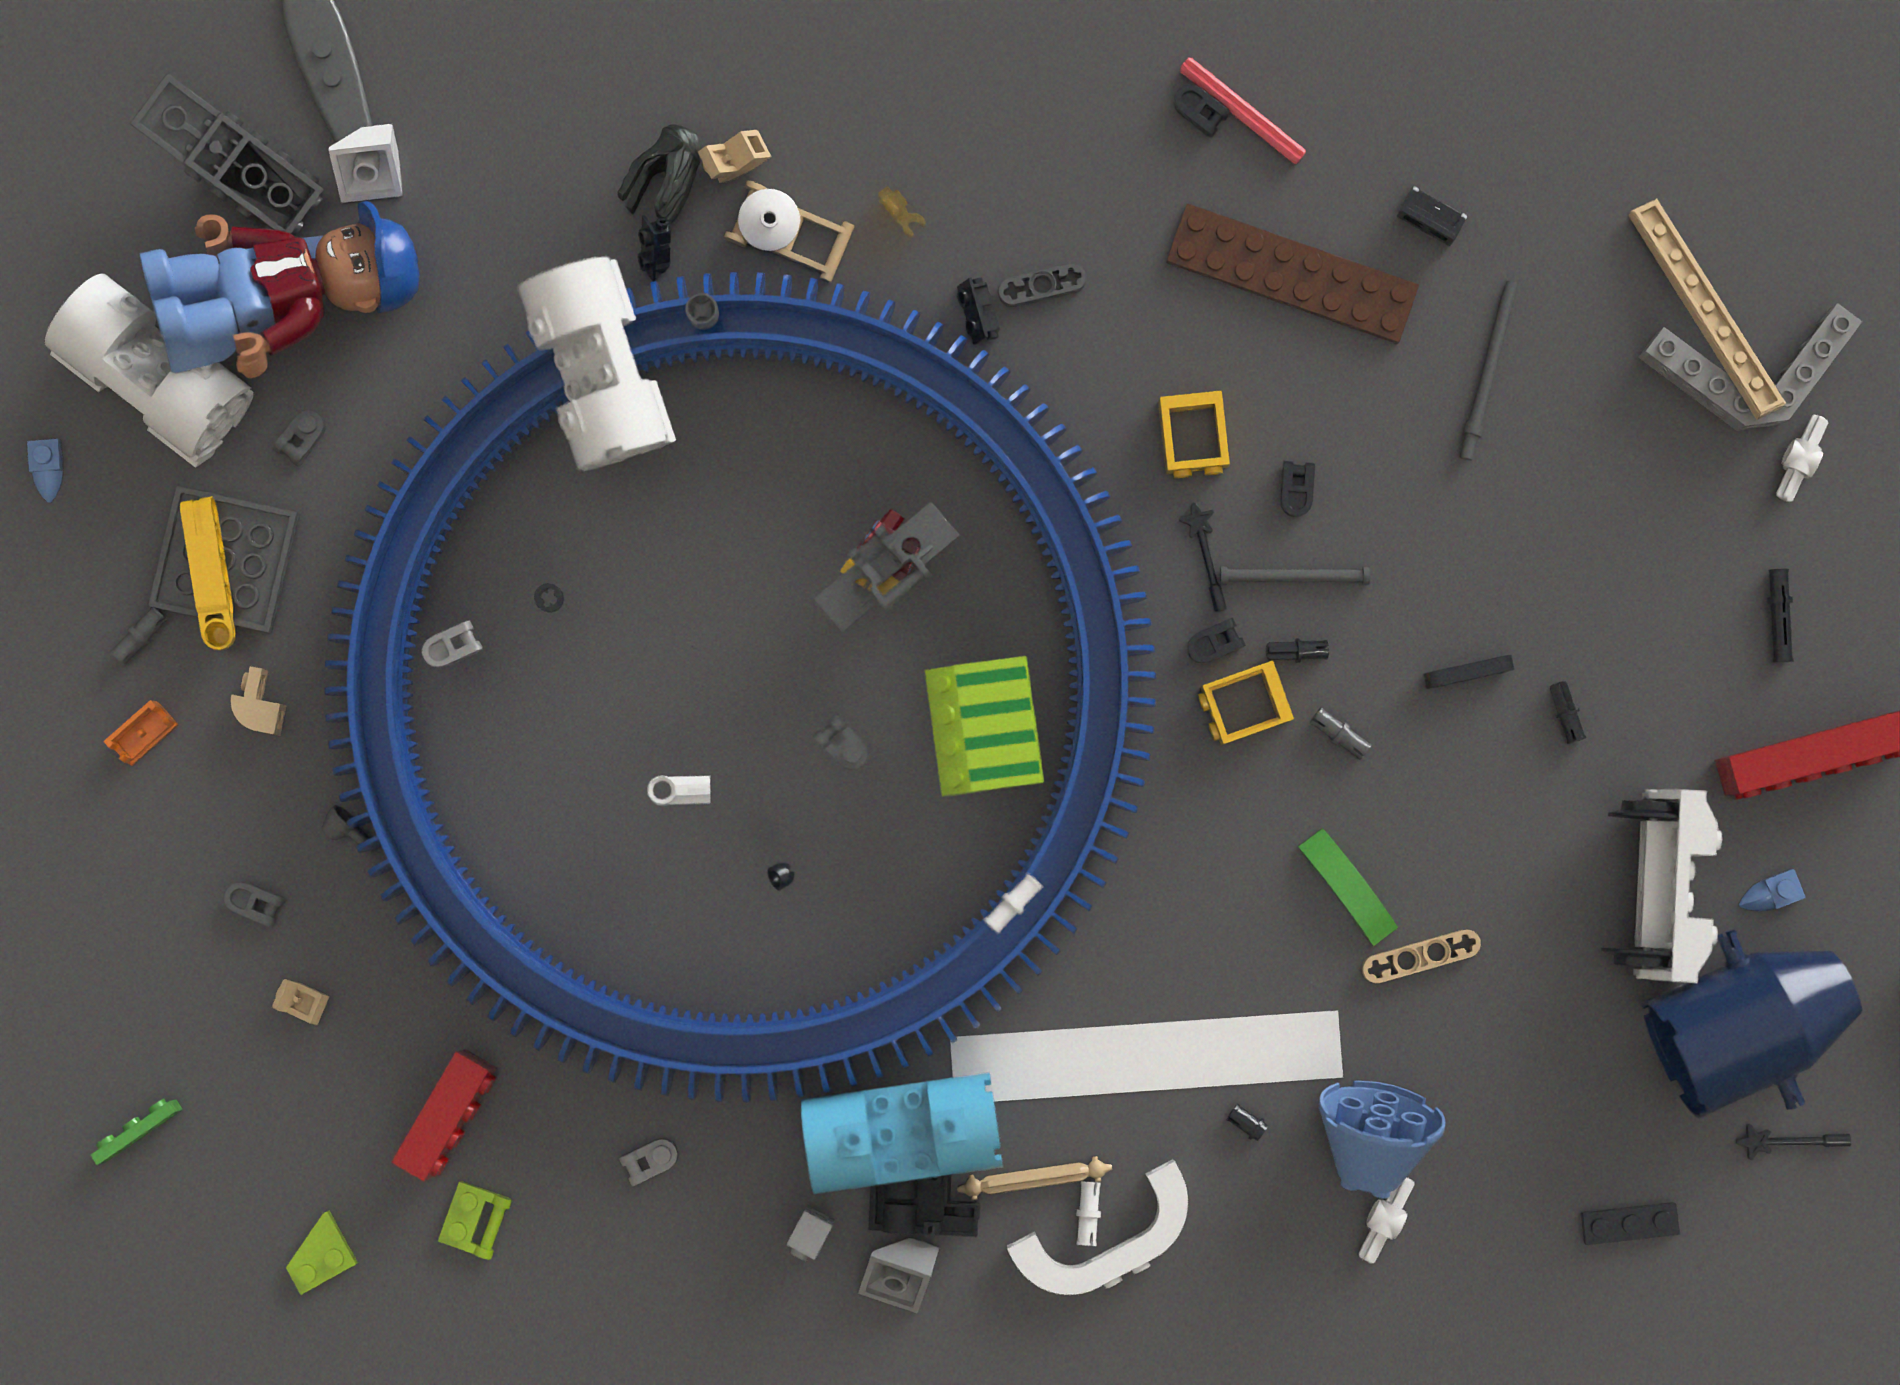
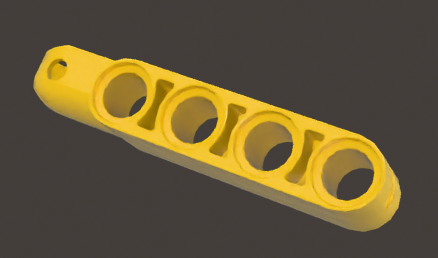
(208, 572)

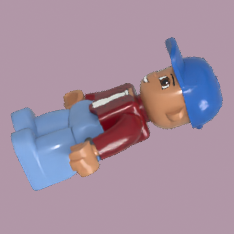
(270, 289)

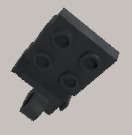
(919, 1206)

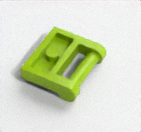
(465, 1216)

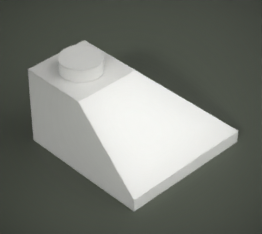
(367, 164)

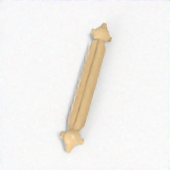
(1034, 1178)

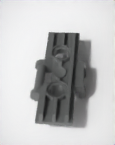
(880, 560)

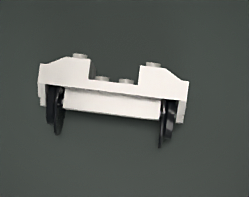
(1663, 896)

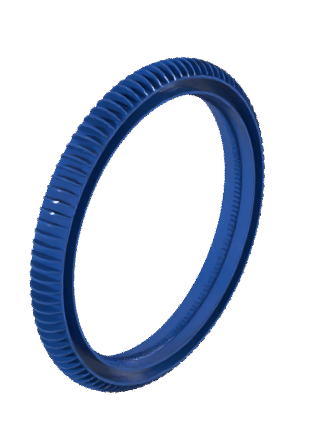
(394, 793)

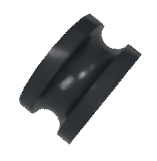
(557, 593)

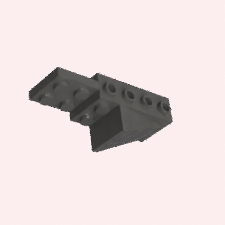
(228, 157)

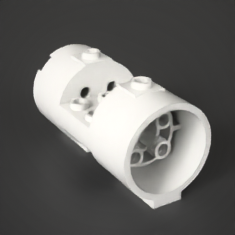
(582, 318)
(114, 344)

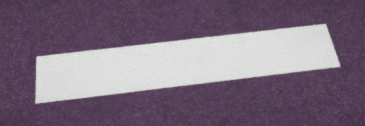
(1153, 1056)

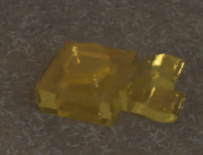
(895, 205)

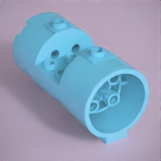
(900, 1133)

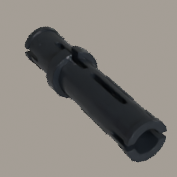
(1780, 615)

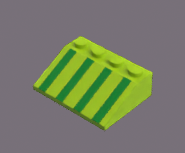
(984, 726)

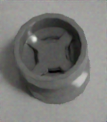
(698, 307)

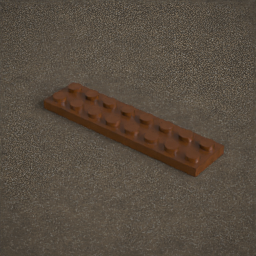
(1292, 273)

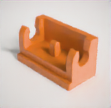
(141, 732)

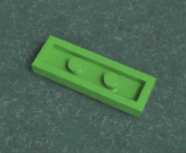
(135, 1130)

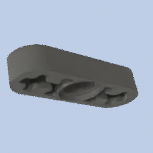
(1066, 288)

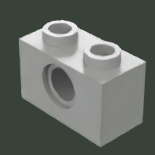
(809, 1233)

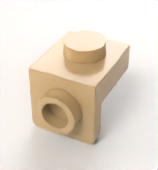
(300, 1001)

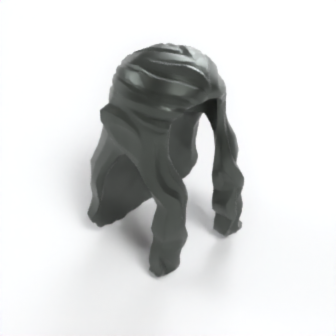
(679, 157)

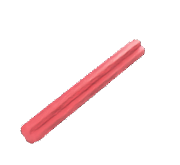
(1243, 110)

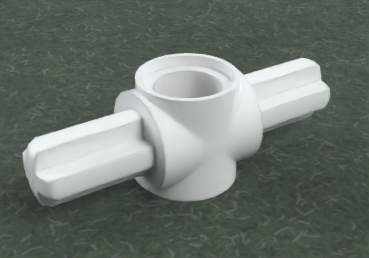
(1802, 458)
(1385, 1221)

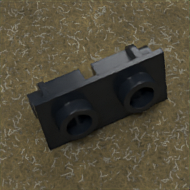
(654, 256)
(979, 323)

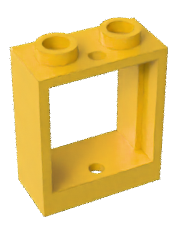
(1189, 402)
(1275, 692)

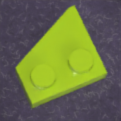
(320, 1255)

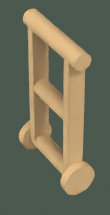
(827, 270)

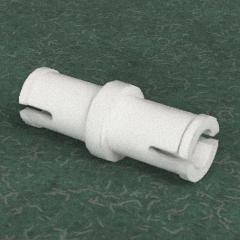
(1013, 903)
(1088, 1213)

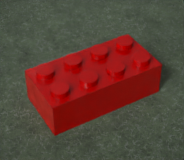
(444, 1115)

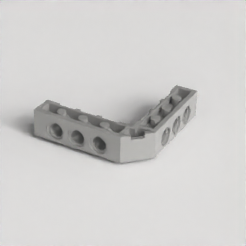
(1717, 391)

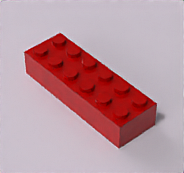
(1810, 755)

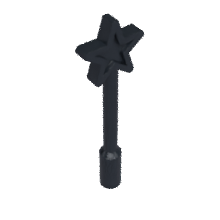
(1199, 525)
(1760, 1141)

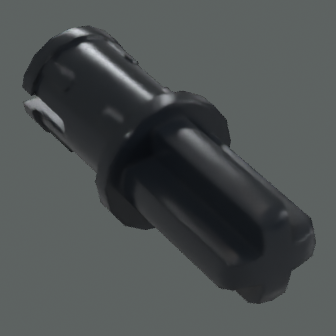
(1297, 650)
(1567, 712)

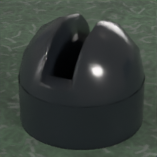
(780, 876)

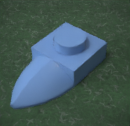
(46, 466)
(1773, 892)

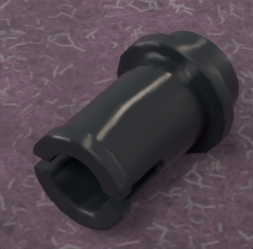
(1247, 1122)

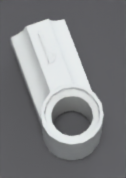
(684, 790)

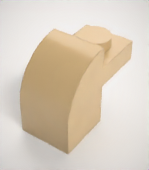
(735, 156)
(252, 710)

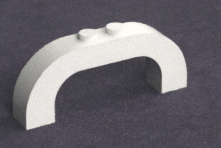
(1111, 1264)

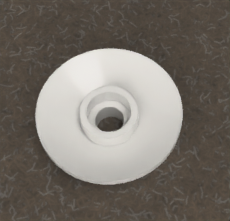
(764, 235)

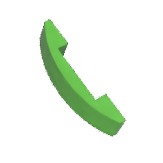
(1348, 886)

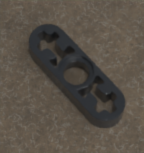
(1468, 671)

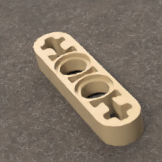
(1421, 958)

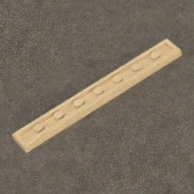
(1707, 309)

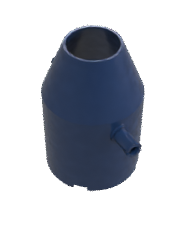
(1751, 1024)

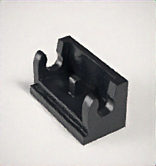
(1432, 216)

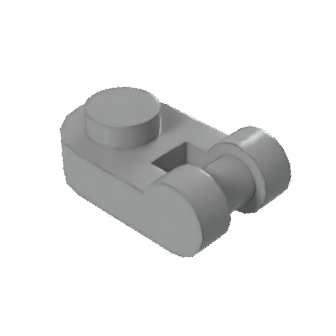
(440, 650)
(660, 1156)

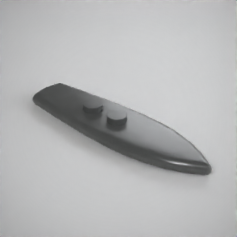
(327, 64)

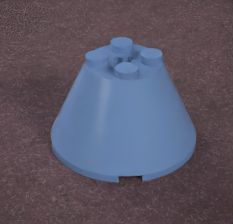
(1377, 1133)

